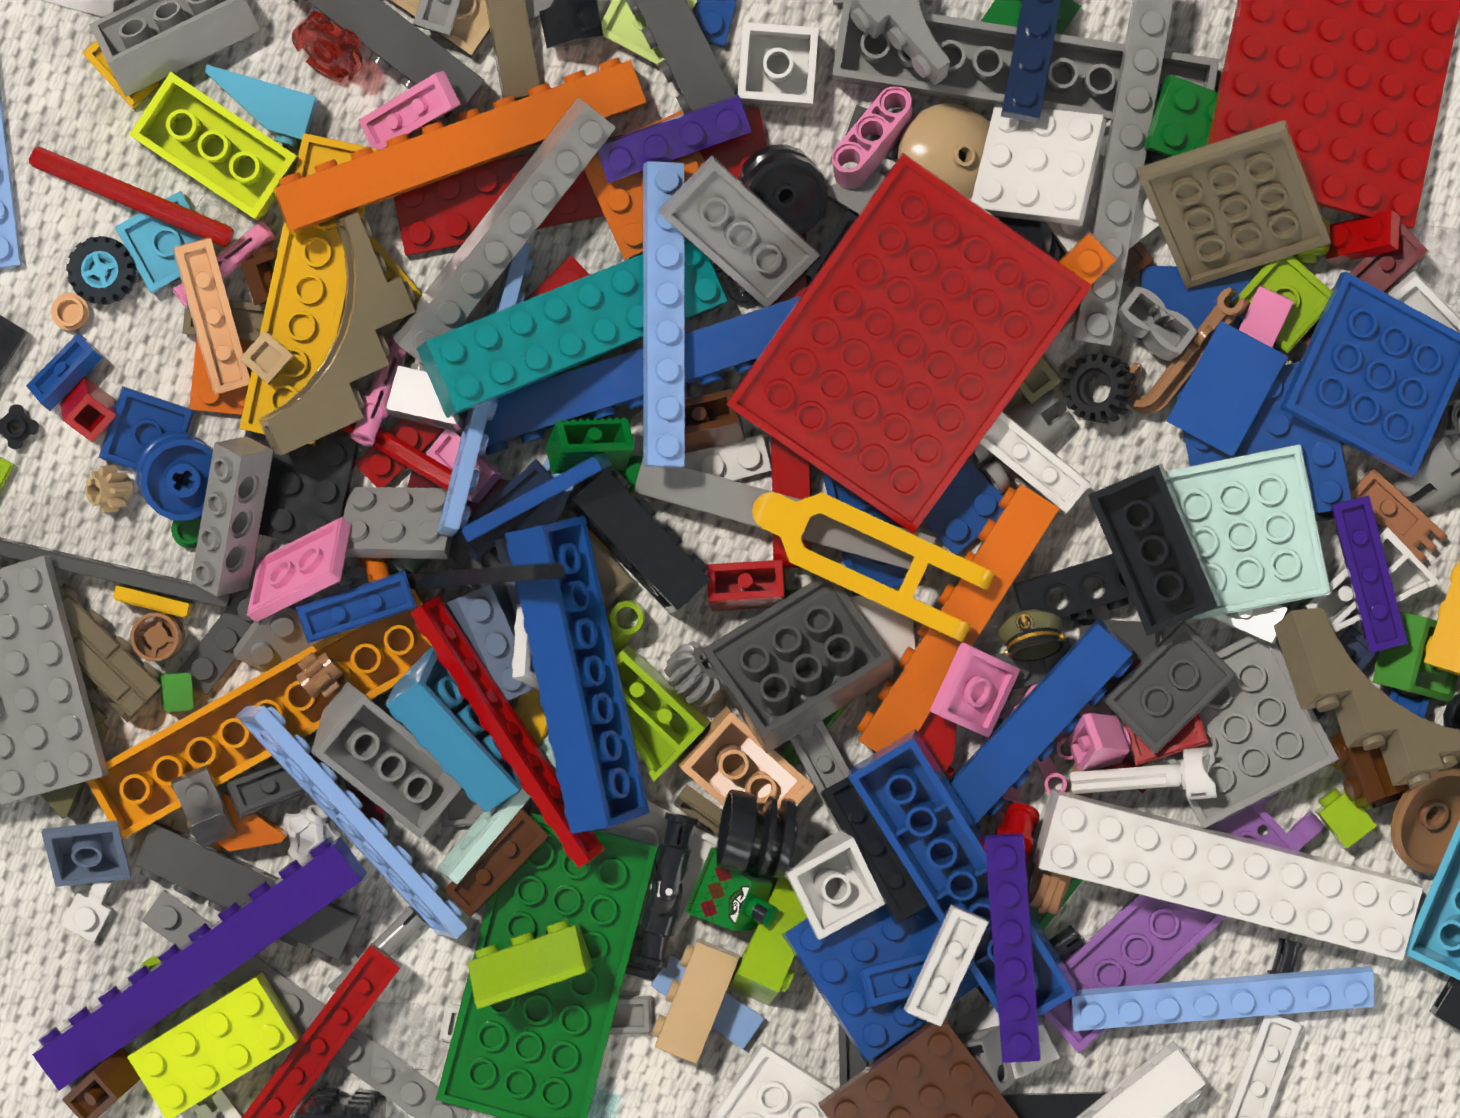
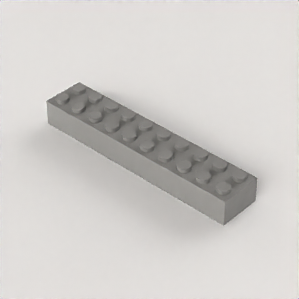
(1079, 76)

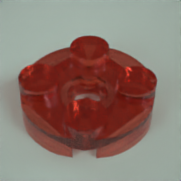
(337, 49)

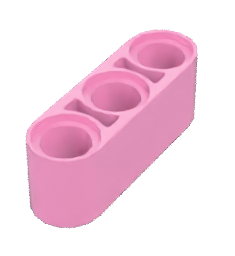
(871, 153)

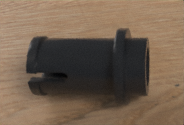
(1285, 957)

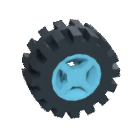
(95, 258)

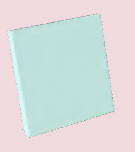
(1254, 528)

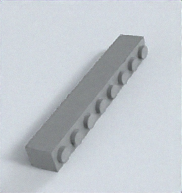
(506, 227)

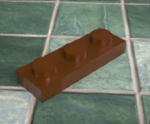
(498, 862)

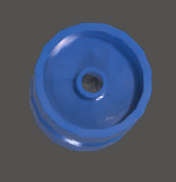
(160, 461)

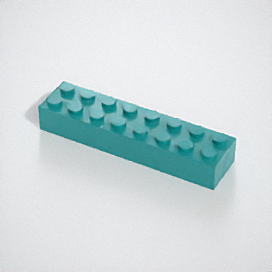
(554, 332)

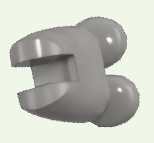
(1030, 418)
(1436, 477)

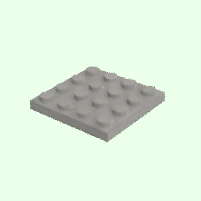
(1257, 733)

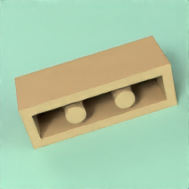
(695, 1000)

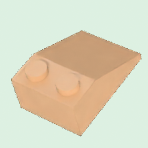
(732, 758)

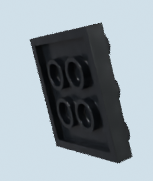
(307, 486)

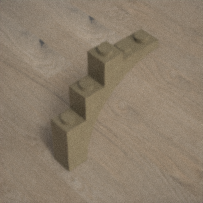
(370, 303)
(1367, 717)

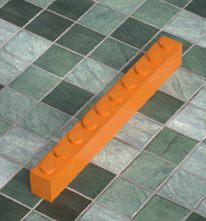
(452, 148)

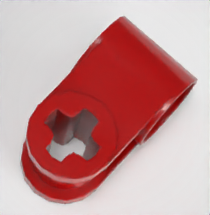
(1020, 819)

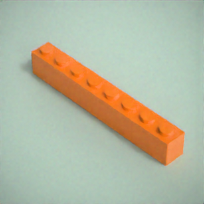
(1003, 551)

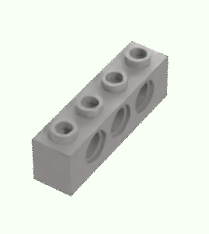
(231, 516)

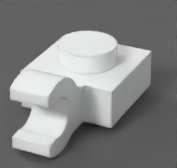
(88, 912)

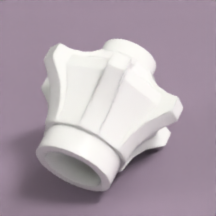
(307, 830)

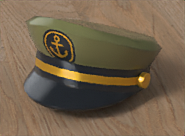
(1032, 635)

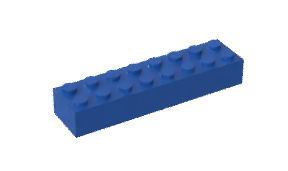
(578, 678)
(947, 855)

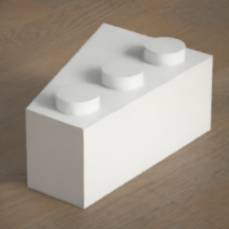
(1406, 574)

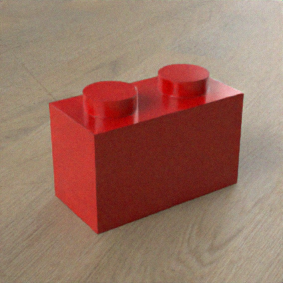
(746, 585)

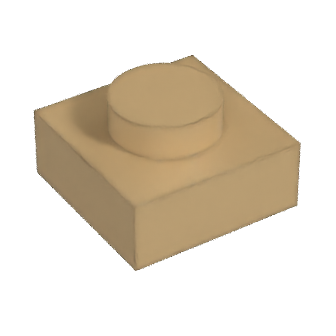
(266, 357)

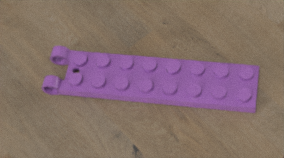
(1155, 933)

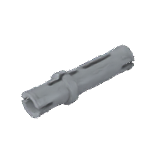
(388, 941)

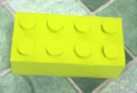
(214, 146)
(214, 1046)

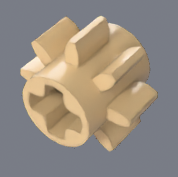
(108, 488)

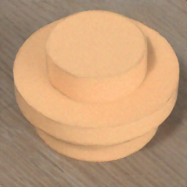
(70, 311)

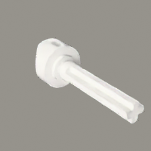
(1190, 774)

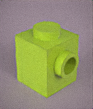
(1343, 817)

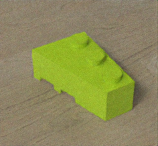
(658, 716)
(768, 956)

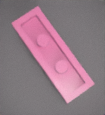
(410, 110)

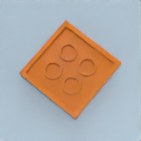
(623, 199)

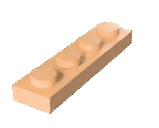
(211, 315)

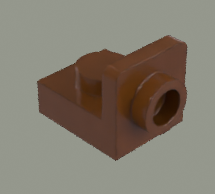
(259, 273)

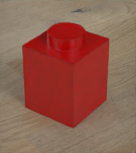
(88, 409)

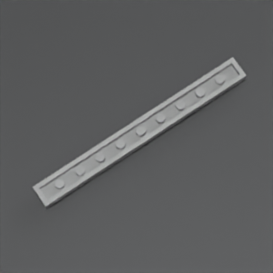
(1123, 156)
(407, 1090)

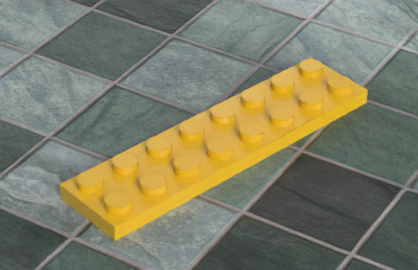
(303, 294)

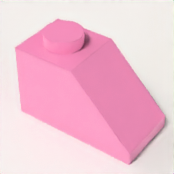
(1098, 742)

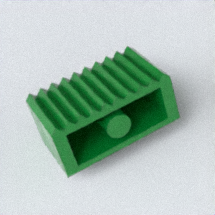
(579, 441)

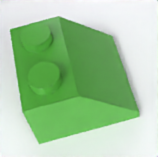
(1404, 665)

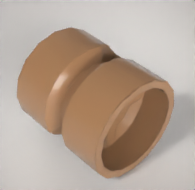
(157, 636)

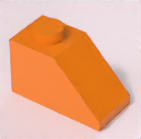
(251, 831)

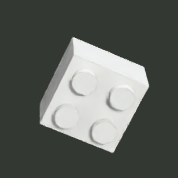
(778, 65)

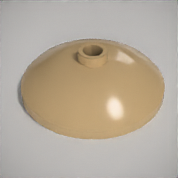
(939, 134)

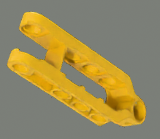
(790, 519)

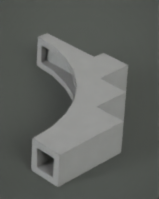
(905, 31)

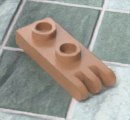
(1398, 514)

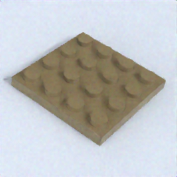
(1234, 204)

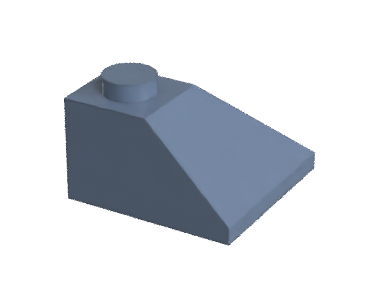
(86, 853)

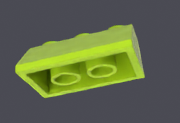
(528, 963)

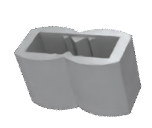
(1162, 330)

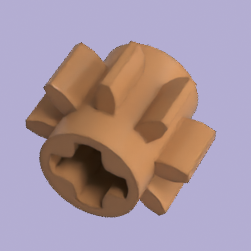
(319, 674)

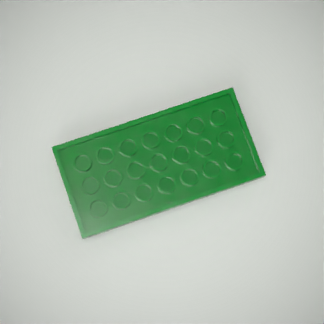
(548, 1045)

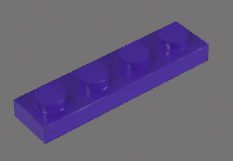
(674, 137)
(1368, 574)

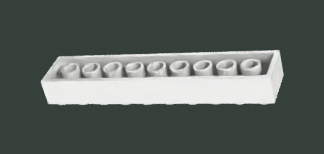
(1227, 874)

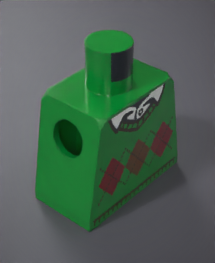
(732, 897)

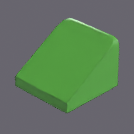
(176, 691)

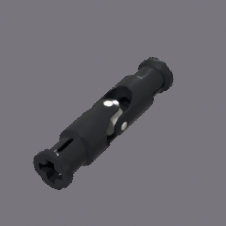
(671, 865)

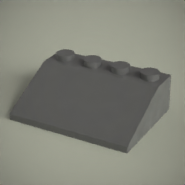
(799, 662)

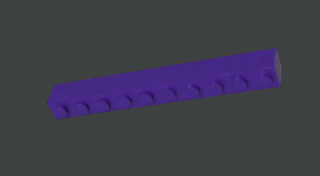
(199, 963)

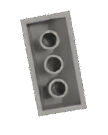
(166, 36)
(383, 760)

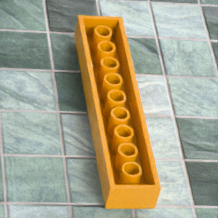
(140, 778)

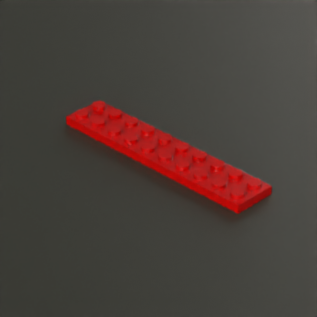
(451, 208)

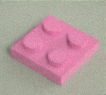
(975, 690)

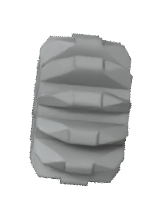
(693, 675)

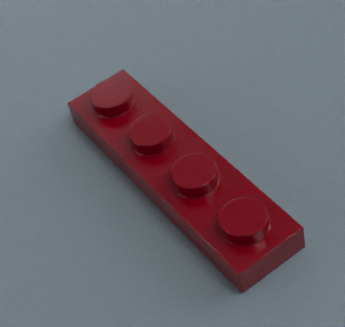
(1387, 268)

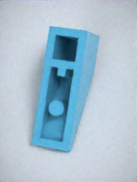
(273, 106)

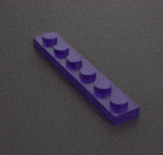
(1012, 947)

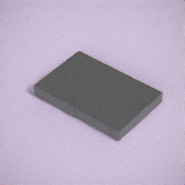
(1169, 687)

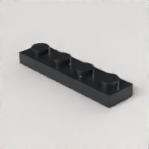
(893, 880)

